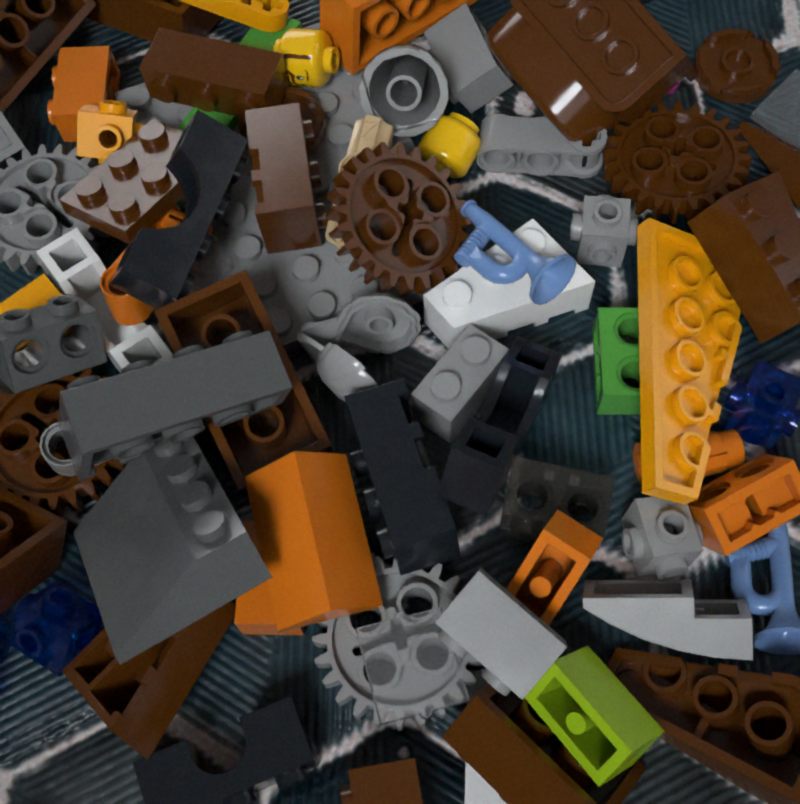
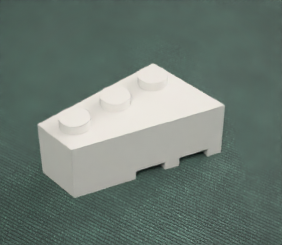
(500, 308)

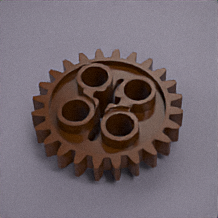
(675, 161)
(364, 204)
(25, 469)

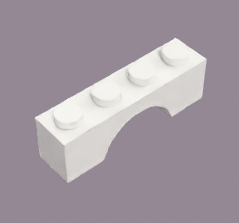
(78, 271)

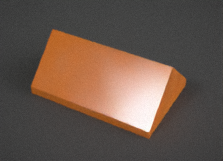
(312, 539)

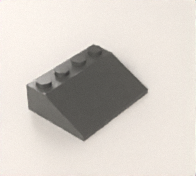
(164, 548)

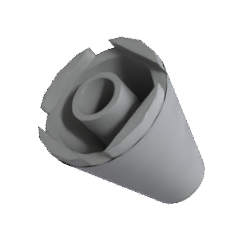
(405, 89)

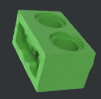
(616, 361)

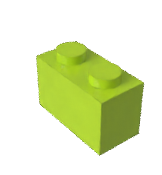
(593, 715)

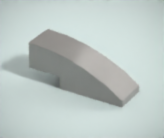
(672, 618)

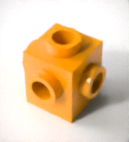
(93, 127)

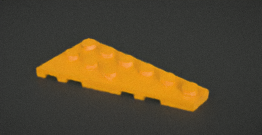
(684, 358)

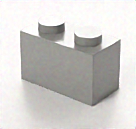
(470, 65)
(458, 383)
(500, 635)

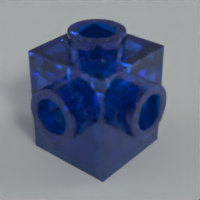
(764, 405)
(54, 626)

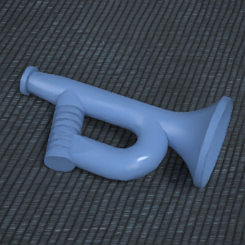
(546, 274)
(783, 629)

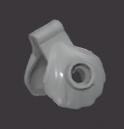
(370, 323)

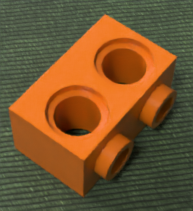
(747, 502)

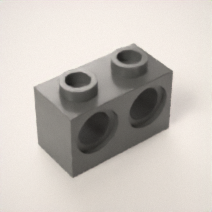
(48, 352)

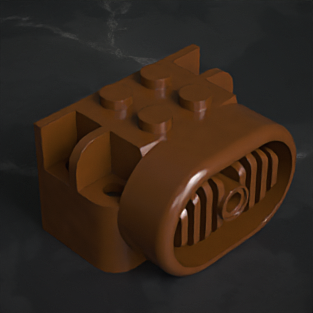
(588, 61)

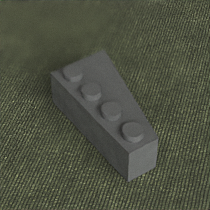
(169, 399)

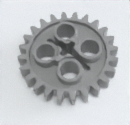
(31, 226)
(342, 637)

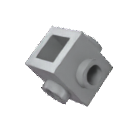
(603, 230)
(660, 537)

